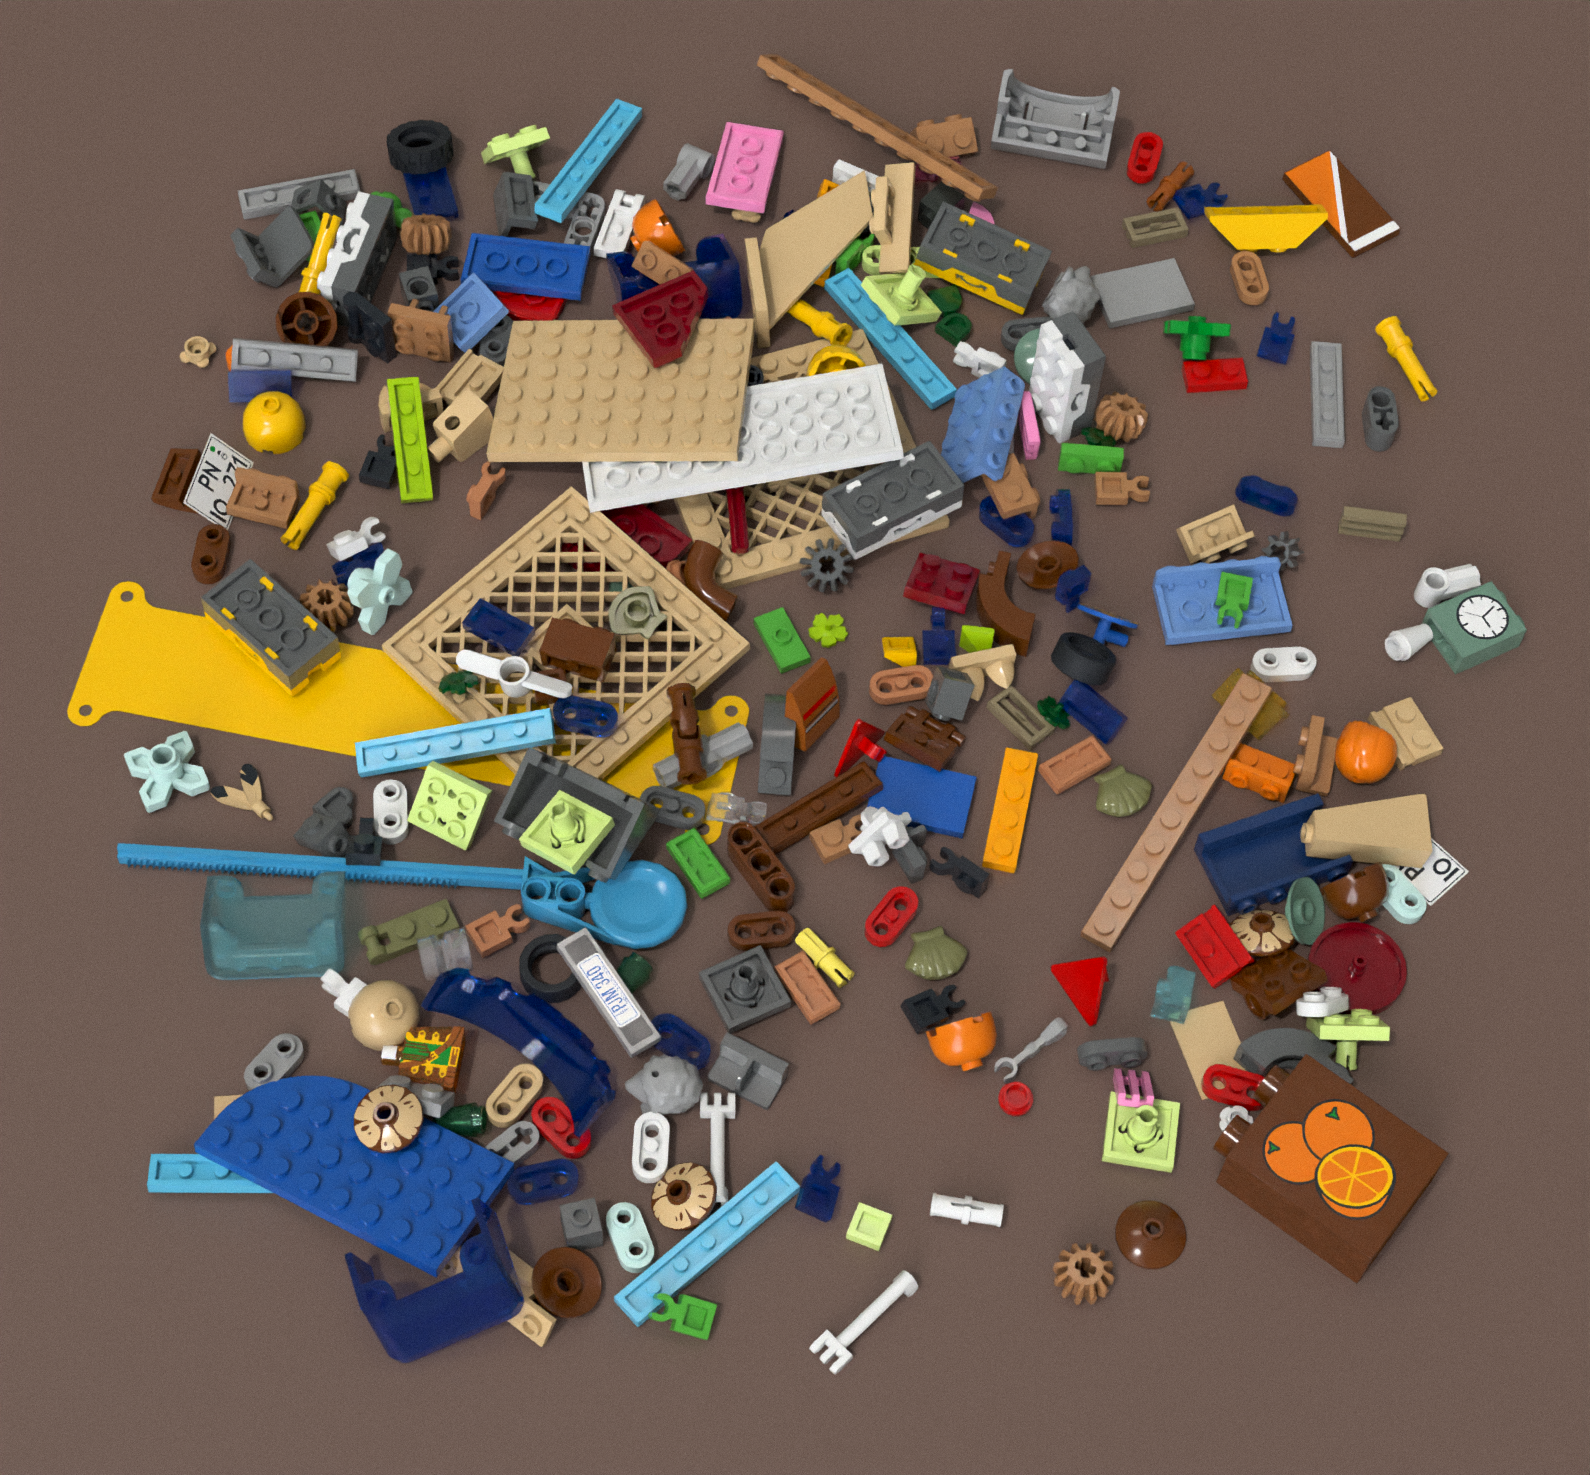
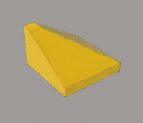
(900, 650)

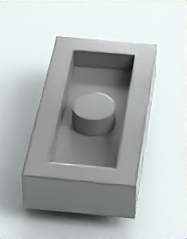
(431, 1096)

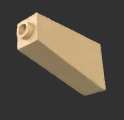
(1372, 832)

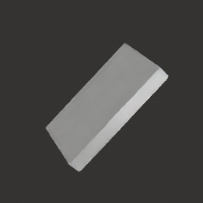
(1142, 293)

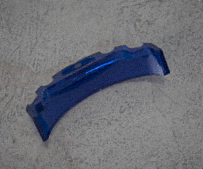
(534, 1031)

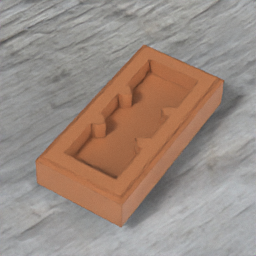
(1074, 764)
(807, 987)

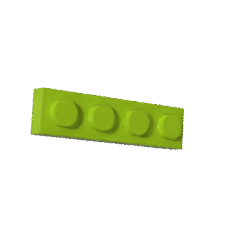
(409, 440)

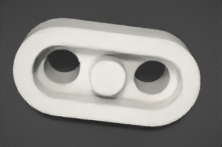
(1284, 665)
(391, 809)
(1322, 1003)
(650, 1149)

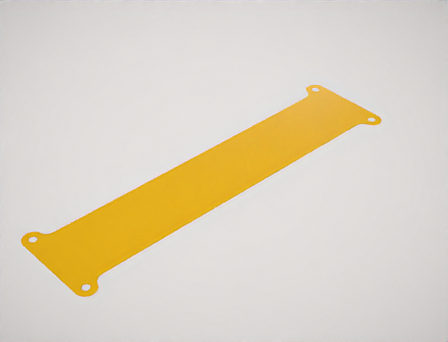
(193, 675)

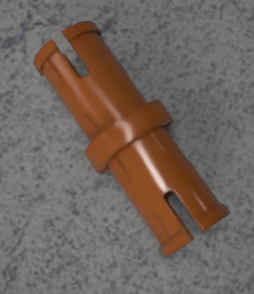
(1169, 185)

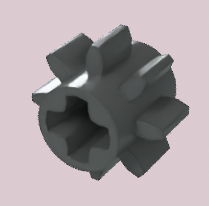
(1291, 552)

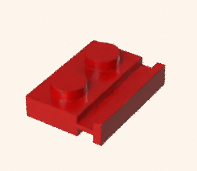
(1214, 946)

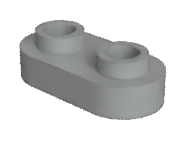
(275, 1063)

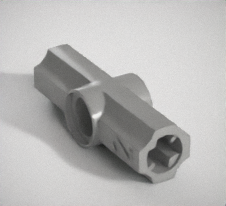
(717, 750)

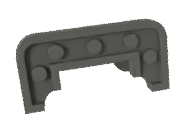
(540, 780)

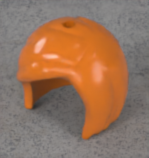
(1365, 752)

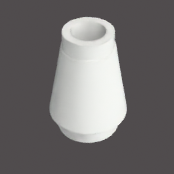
(1406, 642)

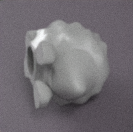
(1072, 292)
(666, 1085)

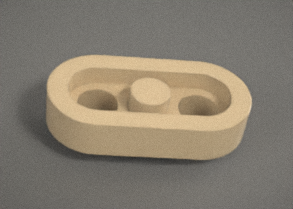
(513, 1097)

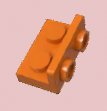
(1259, 773)

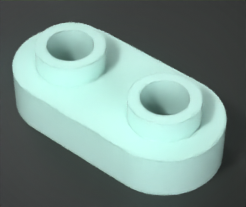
(1399, 891)
(630, 1235)

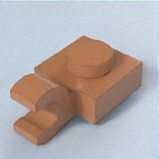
(483, 494)

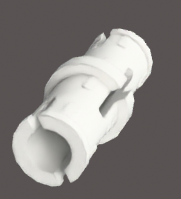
(966, 1210)

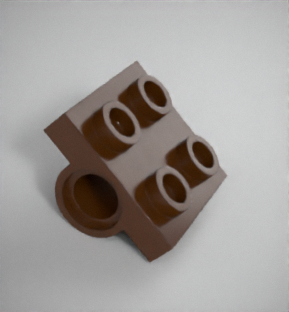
(1277, 982)

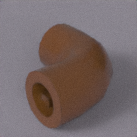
(701, 579)

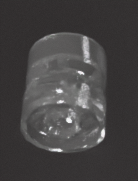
(444, 954)

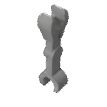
(1052, 1033)

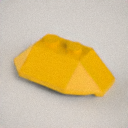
(1267, 226)

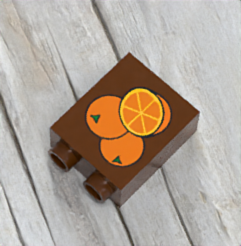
(1327, 1165)

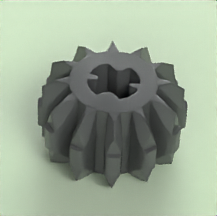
(837, 565)

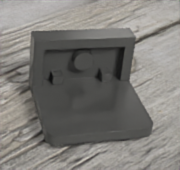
(276, 250)

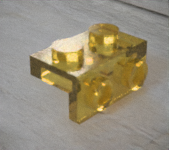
(1270, 713)

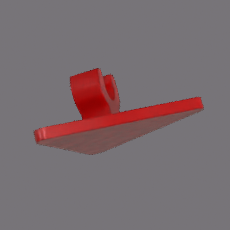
(861, 742)
(1083, 984)

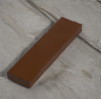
(819, 807)

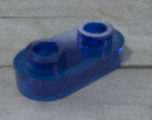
(1266, 495)
(1061, 506)
(1006, 527)
(587, 714)
(683, 1040)
(542, 1179)

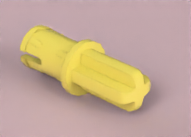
(824, 957)

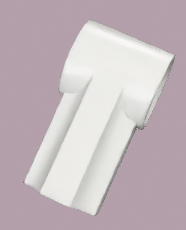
(1445, 584)

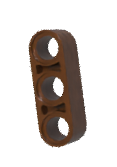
(759, 853)

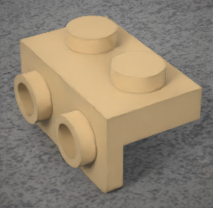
(1212, 534)

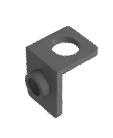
(322, 197)

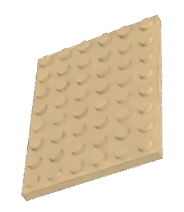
(596, 398)

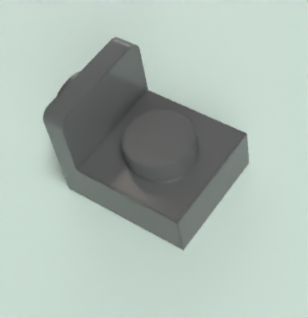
(911, 855)

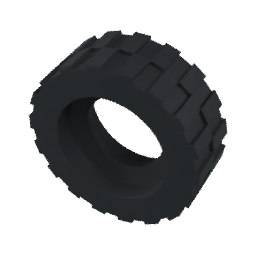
(430, 134)

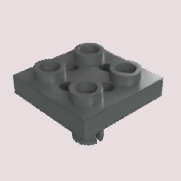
(743, 990)

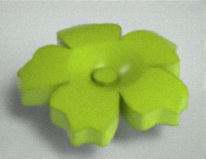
(828, 630)

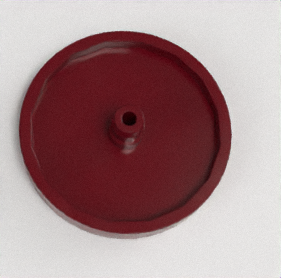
(1362, 964)

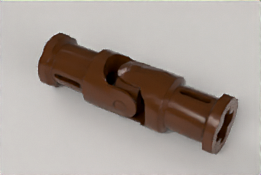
(686, 734)

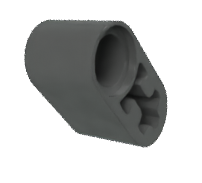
(1380, 418)

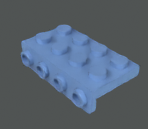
(983, 425)
(1188, 598)

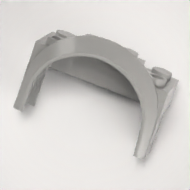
(1054, 123)

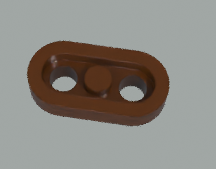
(212, 551)
(760, 929)

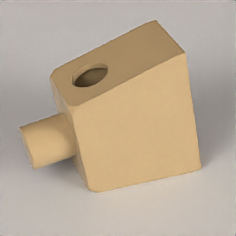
(462, 428)

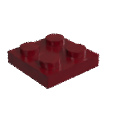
(941, 583)

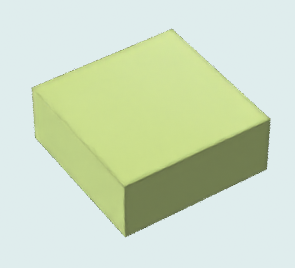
(869, 1226)

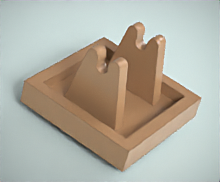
(422, 331)

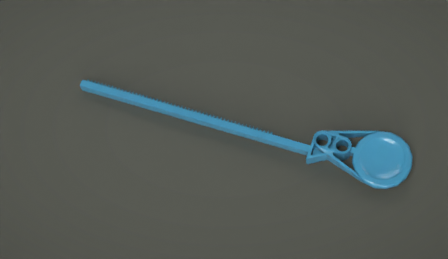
(633, 911)

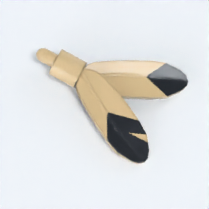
(247, 799)

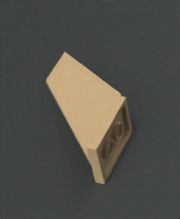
(802, 249)

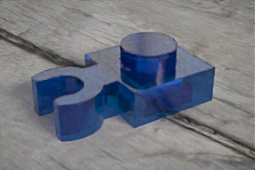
(1194, 199)
(1277, 340)
(362, 559)
(817, 1193)

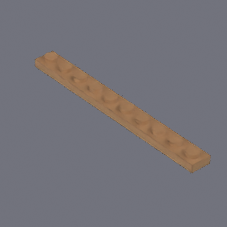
(884, 132)
(1176, 813)

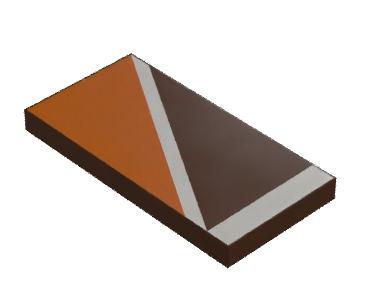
(1353, 213)

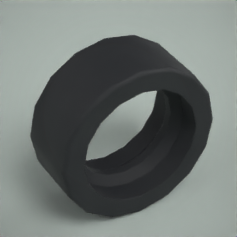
(1083, 658)
(548, 992)

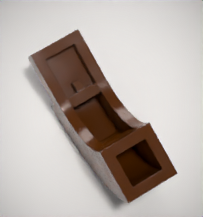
(996, 610)

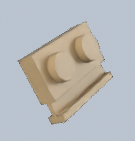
(474, 372)
(1411, 731)

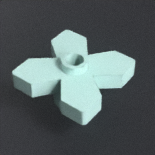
(377, 590)
(166, 769)

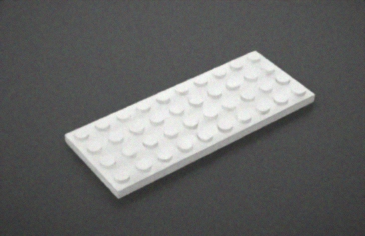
(786, 433)

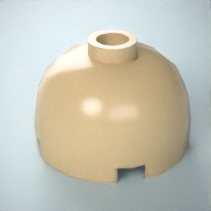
(383, 1014)

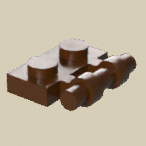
(924, 737)

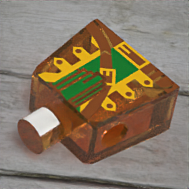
(429, 1055)

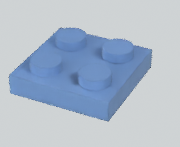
(473, 312)

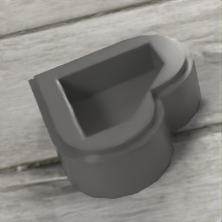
(336, 805)

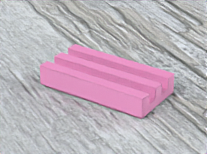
(1028, 427)
(1133, 1082)

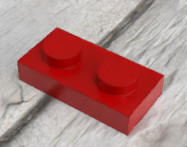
(1214, 375)

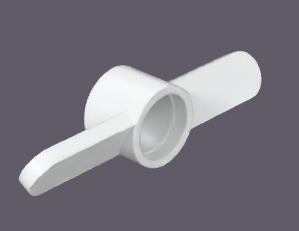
(500, 669)

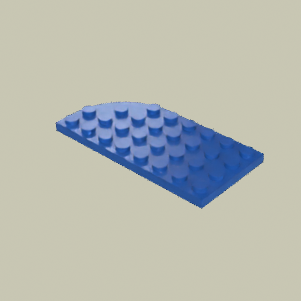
(304, 1147)

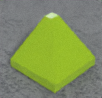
(976, 638)

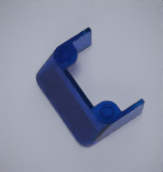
(447, 1310)

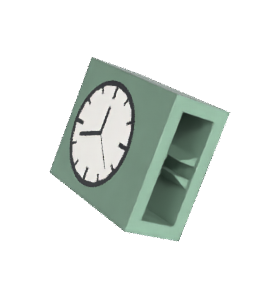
(1474, 627)

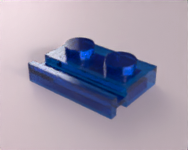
(431, 193)

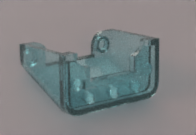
(273, 933)

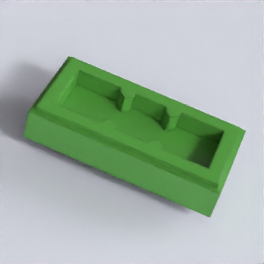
(781, 640)
(698, 863)

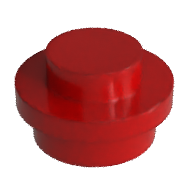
(1015, 1099)

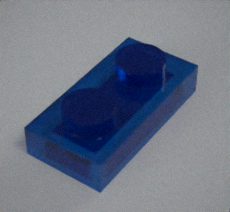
(248, 383)
(498, 628)
(1093, 711)

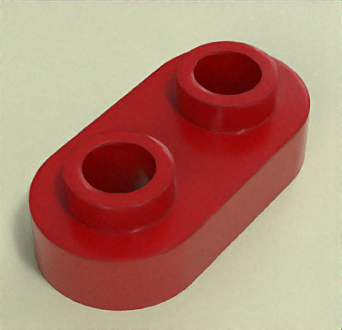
(1144, 157)
(889, 918)
(1236, 1085)
(561, 1129)

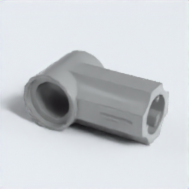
(690, 167)

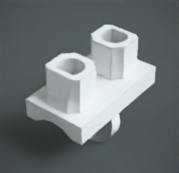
(879, 829)

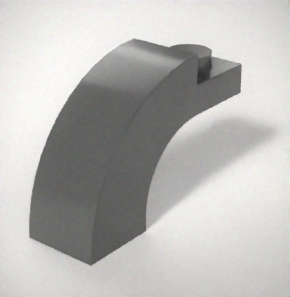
(776, 747)
(1286, 1049)

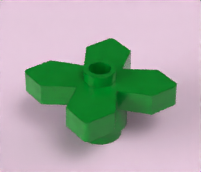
(1196, 335)

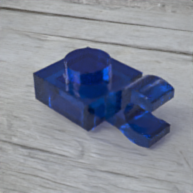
(1071, 586)
(938, 643)

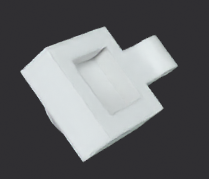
(349, 543)
(339, 988)

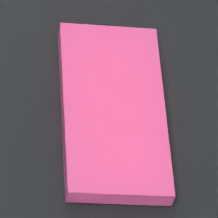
(744, 167)

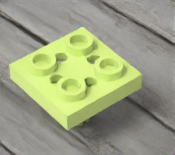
(516, 148)
(902, 297)
(448, 804)
(560, 825)
(1347, 1030)
(1141, 1128)

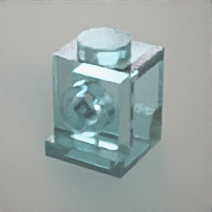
(1173, 995)

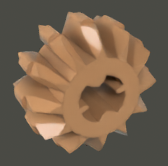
(425, 234)
(1121, 416)
(328, 603)
(1069, 1273)

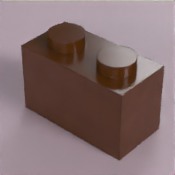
(578, 649)

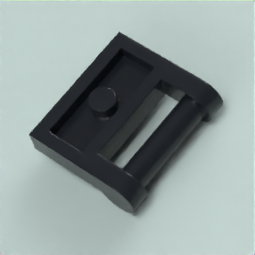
(376, 330)

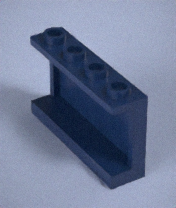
(1263, 856)

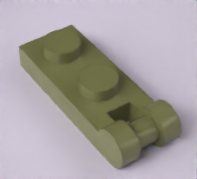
(405, 929)

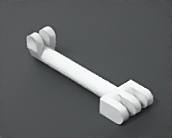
(717, 1145)
(837, 1346)

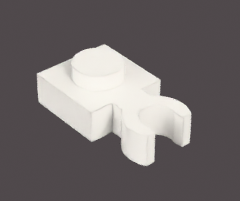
(980, 361)

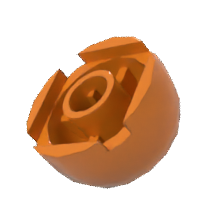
(654, 226)
(964, 1041)

